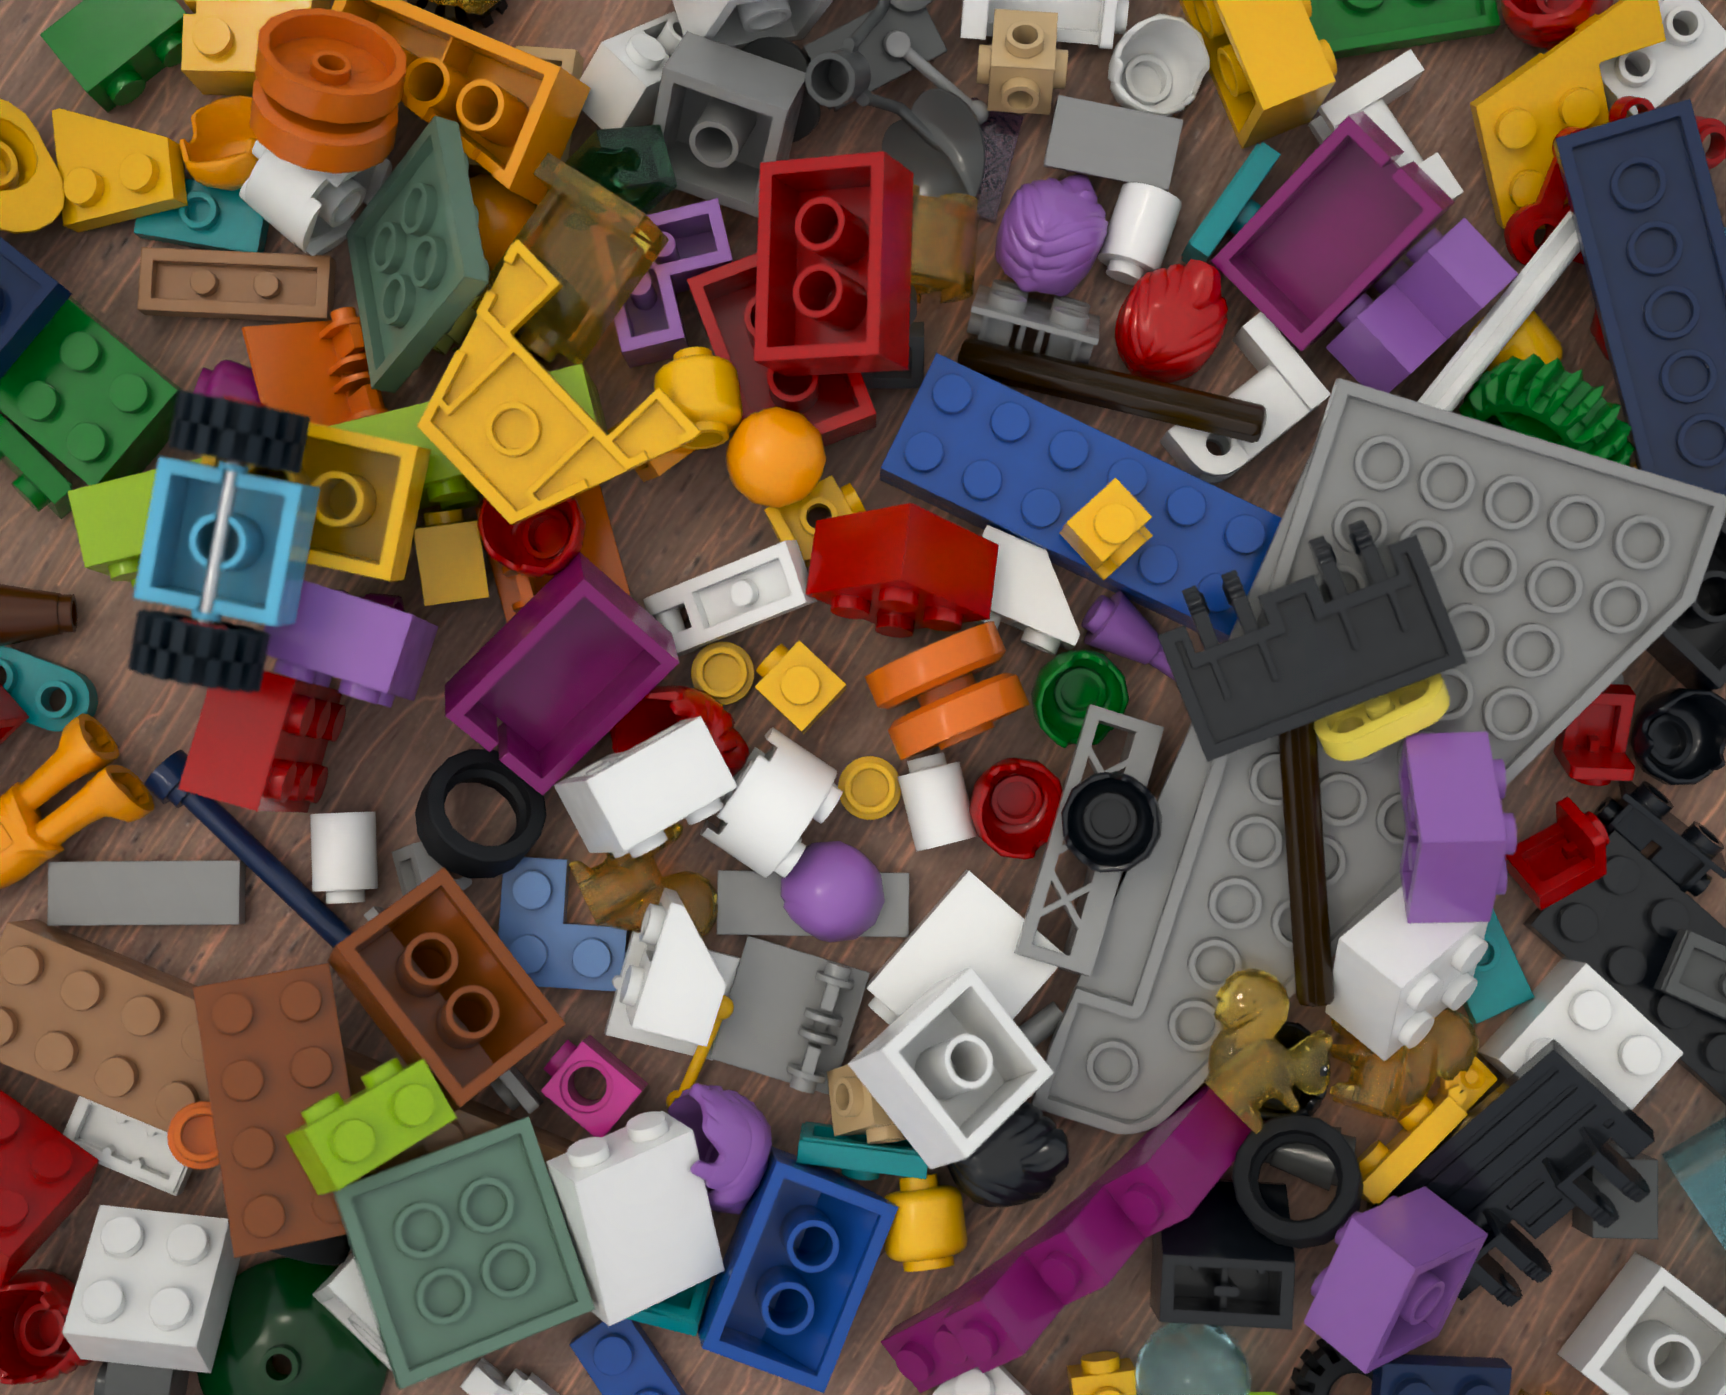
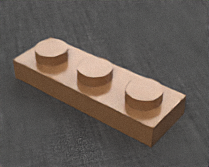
(236, 285)

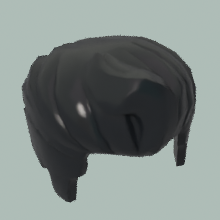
(1014, 1161)

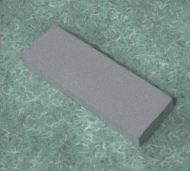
(146, 893)
(755, 907)

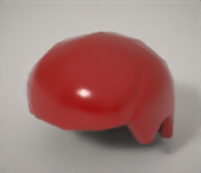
(536, 545)
(1015, 806)

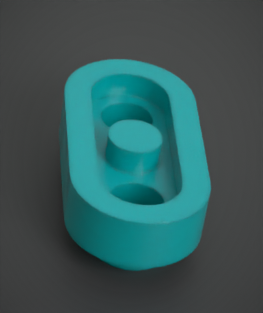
(34, 680)

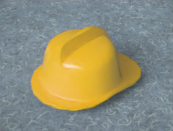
(28, 176)

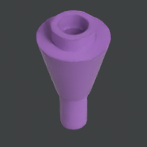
(1122, 630)

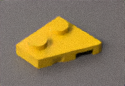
(114, 171)

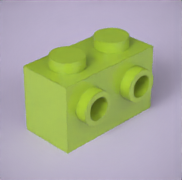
(370, 1127)

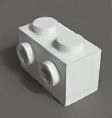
(1663, 68)

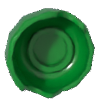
(1069, 686)

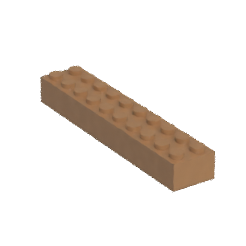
(134, 1036)

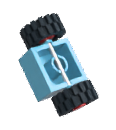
(223, 543)

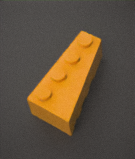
(504, 99)

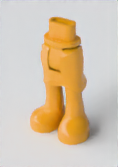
(112, 793)

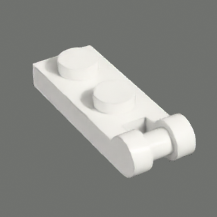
(733, 597)

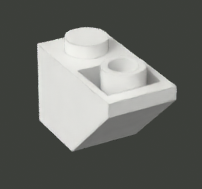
(629, 72)
(1030, 595)
(677, 980)

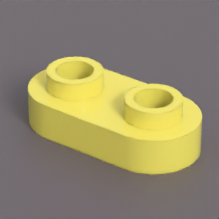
(1383, 720)

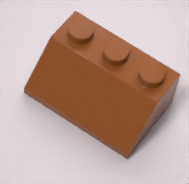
(445, 988)

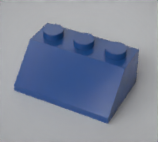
(796, 1271)

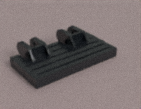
(1312, 652)
(1526, 1161)

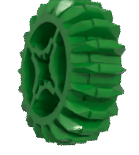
(1549, 406)

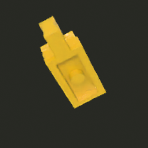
(1423, 1130)

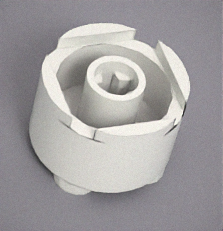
(309, 204)
(774, 806)

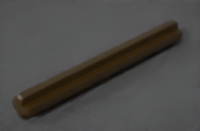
(1115, 390)
(1306, 866)

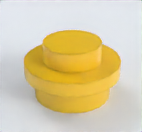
(723, 672)
(869, 787)

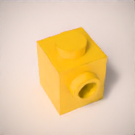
(450, 558)
(798, 684)

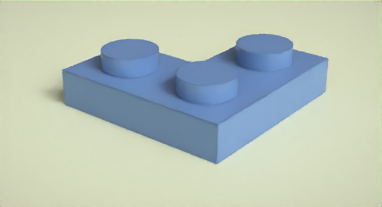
(541, 940)

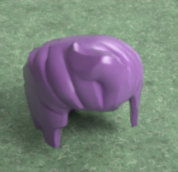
(1051, 234)
(730, 1143)

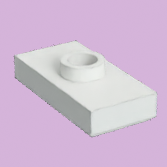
(126, 1146)

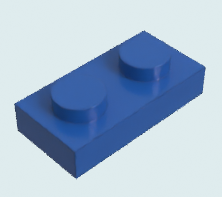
(624, 1360)

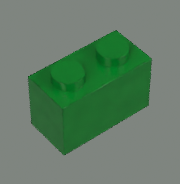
(117, 45)

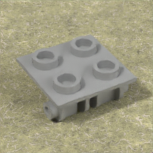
(1067, 319)
(790, 1015)

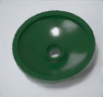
(277, 1314)

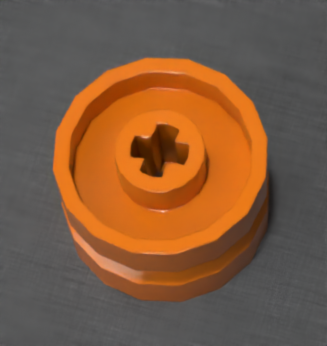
(327, 90)
(947, 692)

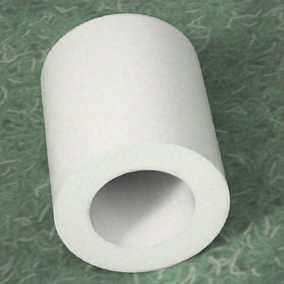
(1139, 231)
(936, 802)
(344, 855)

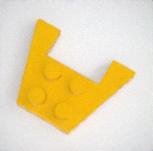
(1552, 92)
(517, 426)

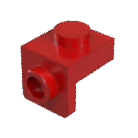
(1597, 739)
(1560, 856)

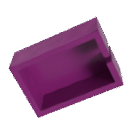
(1331, 230)
(560, 674)

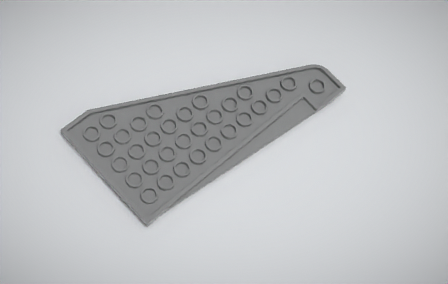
(1553, 588)

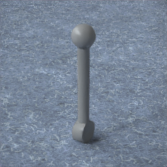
(898, 45)

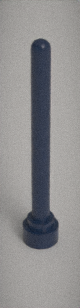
(164, 785)

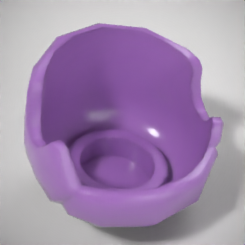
(833, 892)

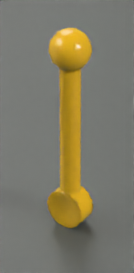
(699, 1057)

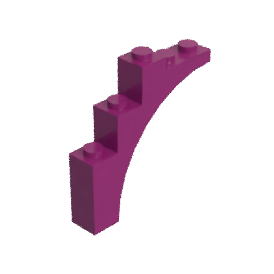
(1076, 1251)

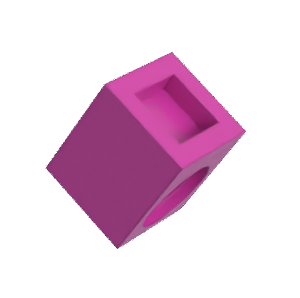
(621, 1085)

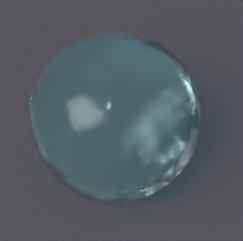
(1191, 1362)

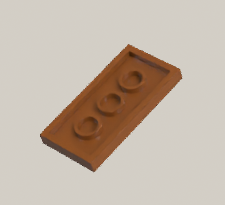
(267, 1057)

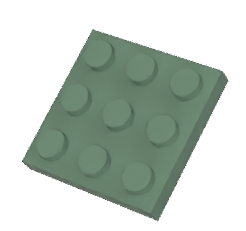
(417, 255)
(463, 1251)

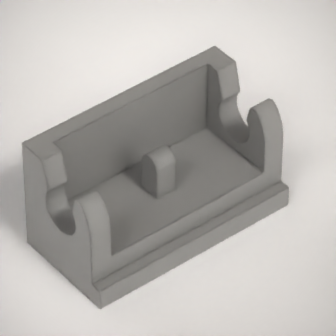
(1112, 142)

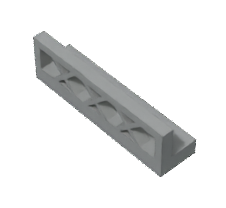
(1098, 888)

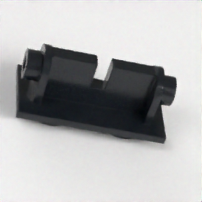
(1683, 851)

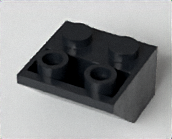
(1221, 1267)

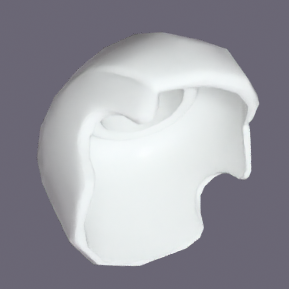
(1158, 65)

